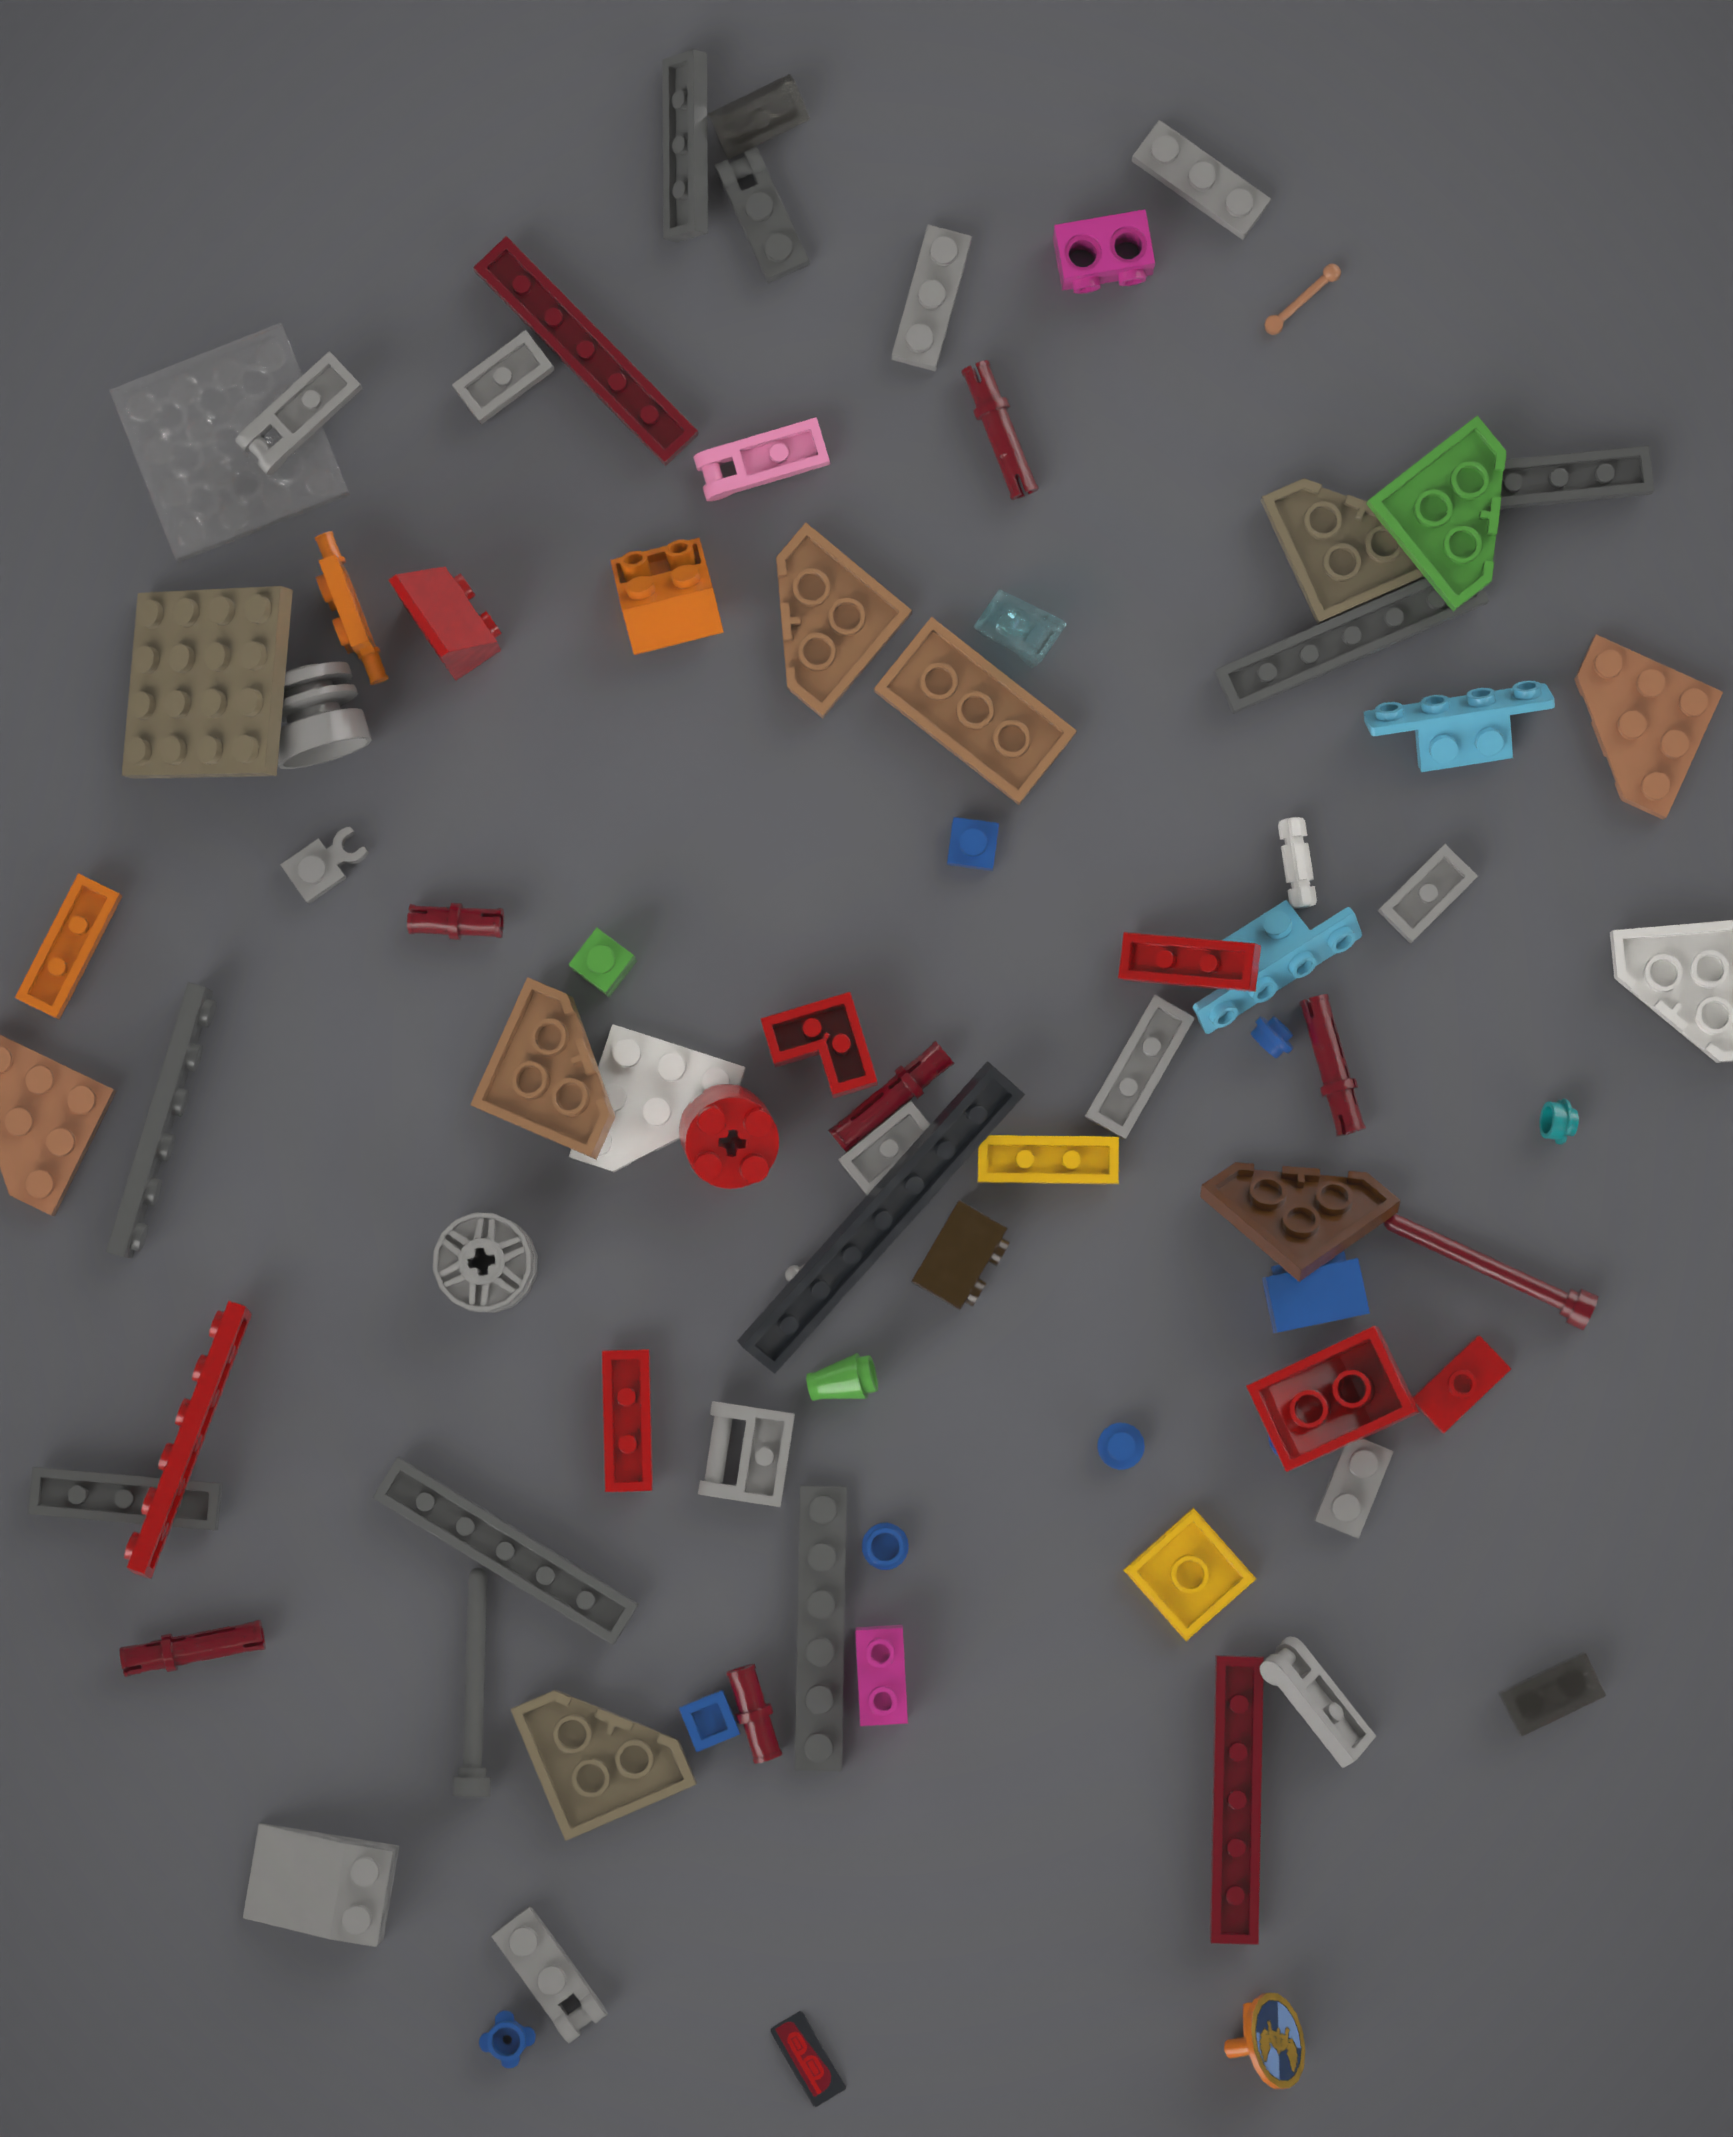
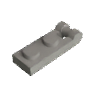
(299, 412)
(1318, 1700)
(548, 1973)

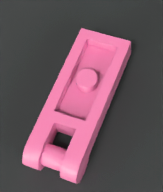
(763, 458)

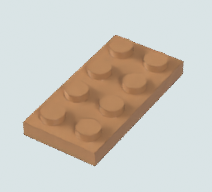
(975, 711)

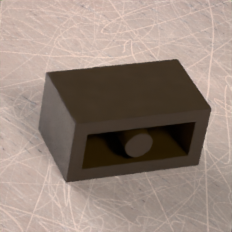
(960, 1256)

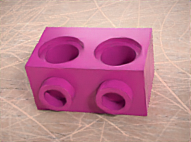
(1100, 238)
(881, 1675)

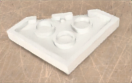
(1683, 977)
(648, 1091)

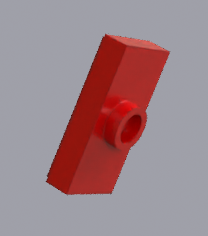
(1460, 1384)

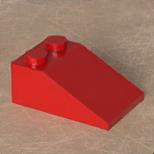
(447, 618)
(1332, 1398)

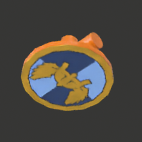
(1272, 2040)

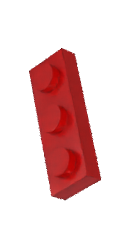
(1189, 962)
(627, 1420)

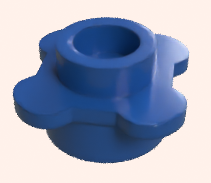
(493, 2040)

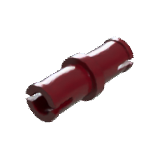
(455, 921)
(754, 1713)

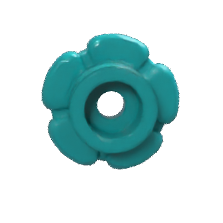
(1558, 1121)

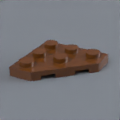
(1299, 1213)

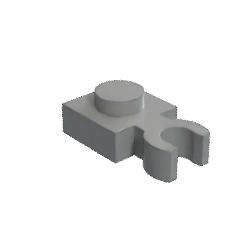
(318, 868)

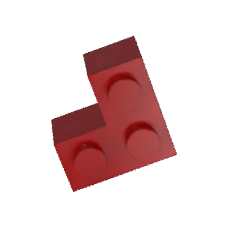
(826, 1030)

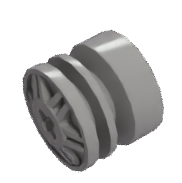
(315, 722)
(506, 1280)

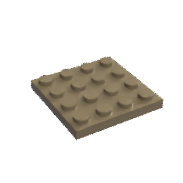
(207, 683)

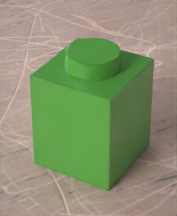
(602, 962)

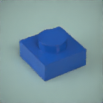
(973, 844)
(709, 1720)

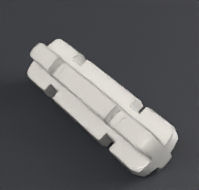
(1297, 862)

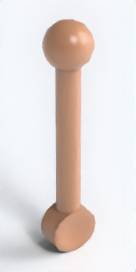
(1274, 323)

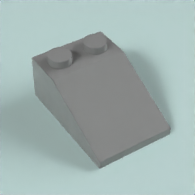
(321, 1884)

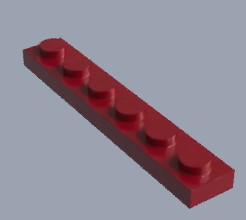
(586, 351)
(1236, 1800)

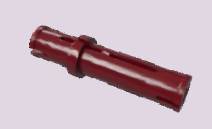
(999, 429)
(1332, 1065)
(891, 1096)
(191, 1648)

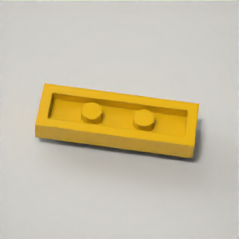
(1049, 1159)

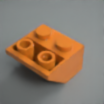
(666, 595)

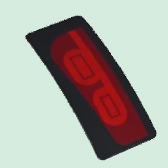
(807, 2059)

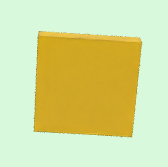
(1189, 1574)

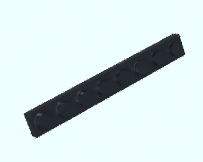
(880, 1217)

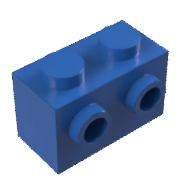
(1324, 1296)

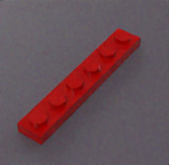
(194, 1421)

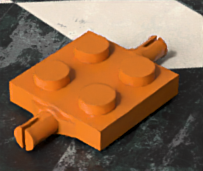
(341, 596)

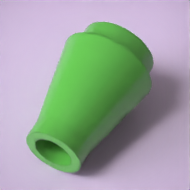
(845, 1379)

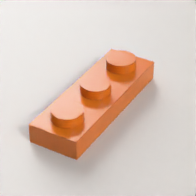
(68, 946)

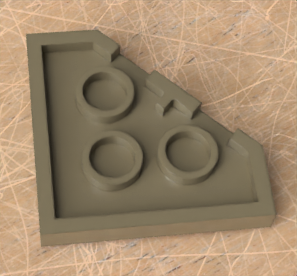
(1336, 548)
(597, 1761)

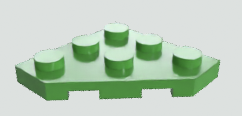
(1449, 511)

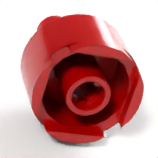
(742, 1159)

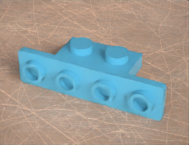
(1461, 727)
(1286, 954)

